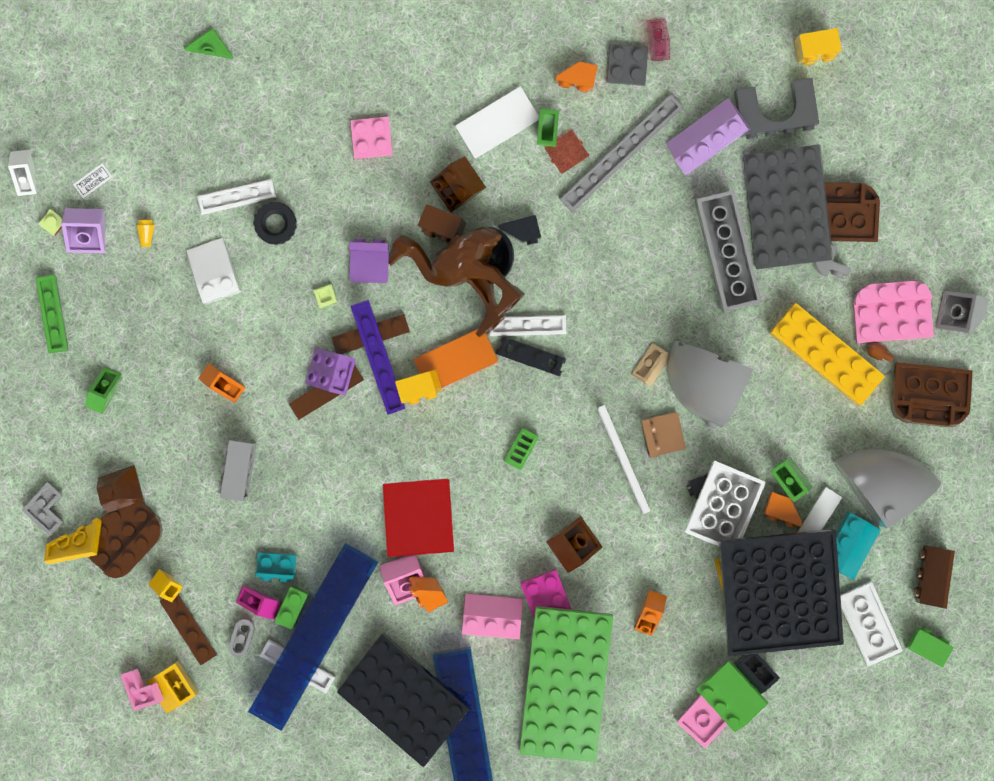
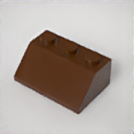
(934, 576)

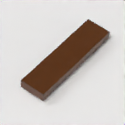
(318, 397)

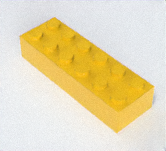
(826, 354)

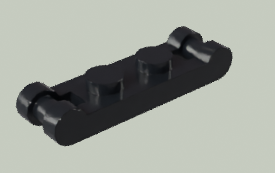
(530, 356)

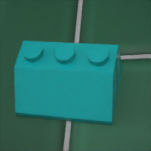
(853, 543)

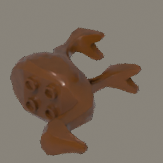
(466, 262)

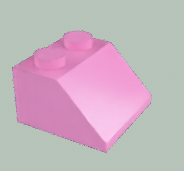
(397, 575)

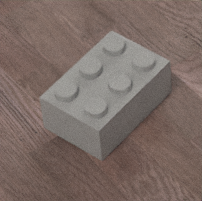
(237, 470)

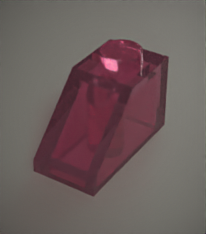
(658, 39)

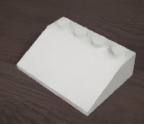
(724, 504)

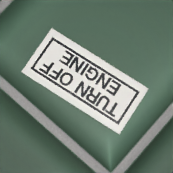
(92, 180)

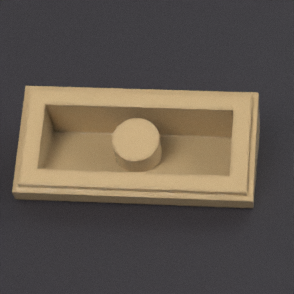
(651, 365)

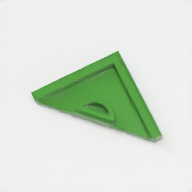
(209, 44)

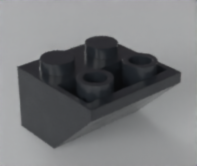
(757, 671)

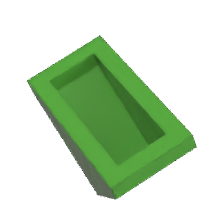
(548, 127)

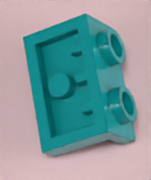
(276, 566)

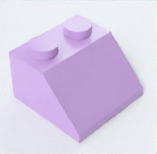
(84, 230)

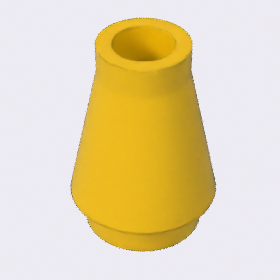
(145, 231)

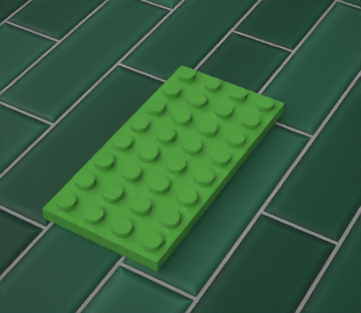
(566, 683)

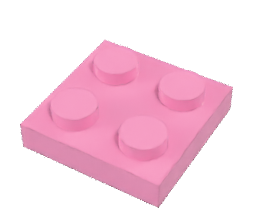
(371, 137)
(702, 722)

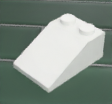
(213, 271)

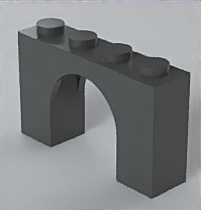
(803, 115)

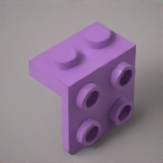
(369, 261)

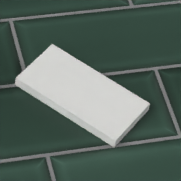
(497, 122)
(869, 623)

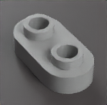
(242, 637)

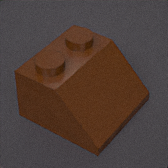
(574, 544)

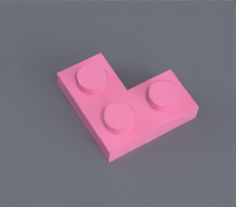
(140, 695)

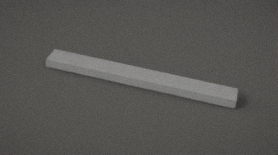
(621, 153)

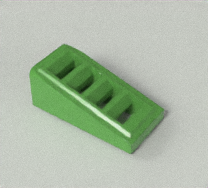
(528, 434)

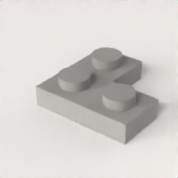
(40, 509)

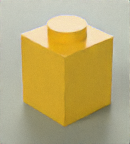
(165, 585)

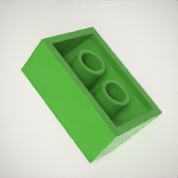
(732, 695)

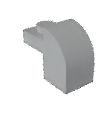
(837, 269)

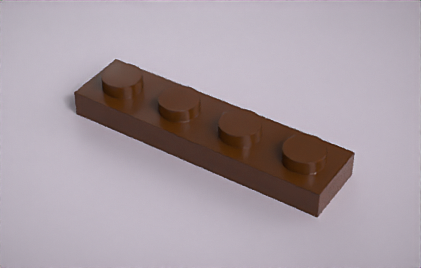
(388, 329)
(189, 629)

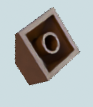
(119, 489)

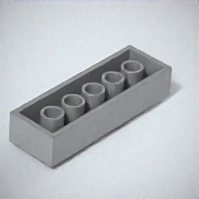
(728, 251)

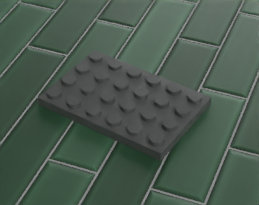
(788, 207)

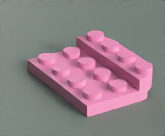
(893, 312)

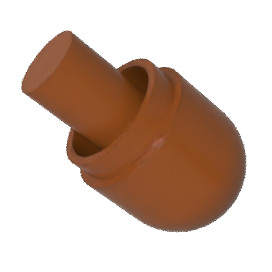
(879, 352)

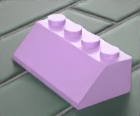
(707, 136)

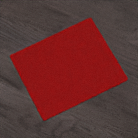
(418, 517)

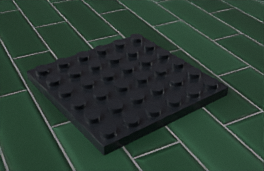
(781, 592)

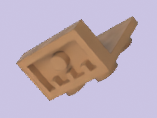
(663, 434)

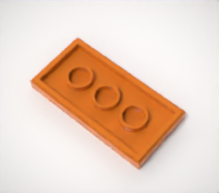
(458, 358)

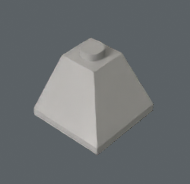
(961, 311)

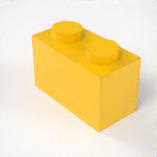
(419, 386)

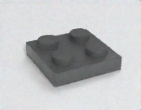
(627, 65)

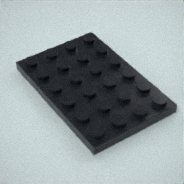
(403, 700)

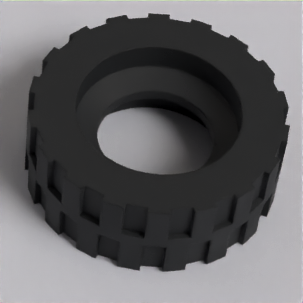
(260, 223)

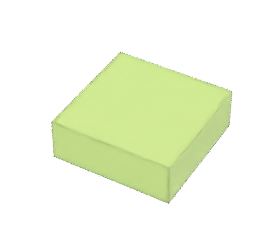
(325, 296)

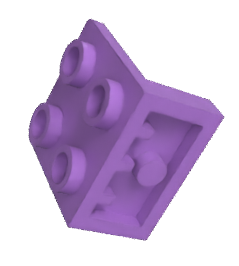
(330, 371)

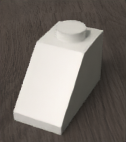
(22, 172)

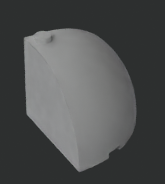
(706, 383)
(887, 483)

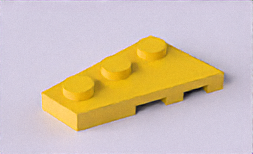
(76, 545)

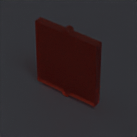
(567, 152)

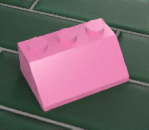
(492, 616)

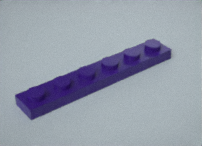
(377, 356)

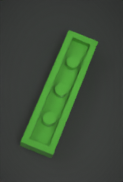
(52, 314)

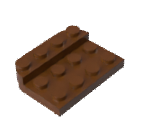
(852, 212)
(931, 394)
(126, 539)

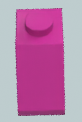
(258, 602)

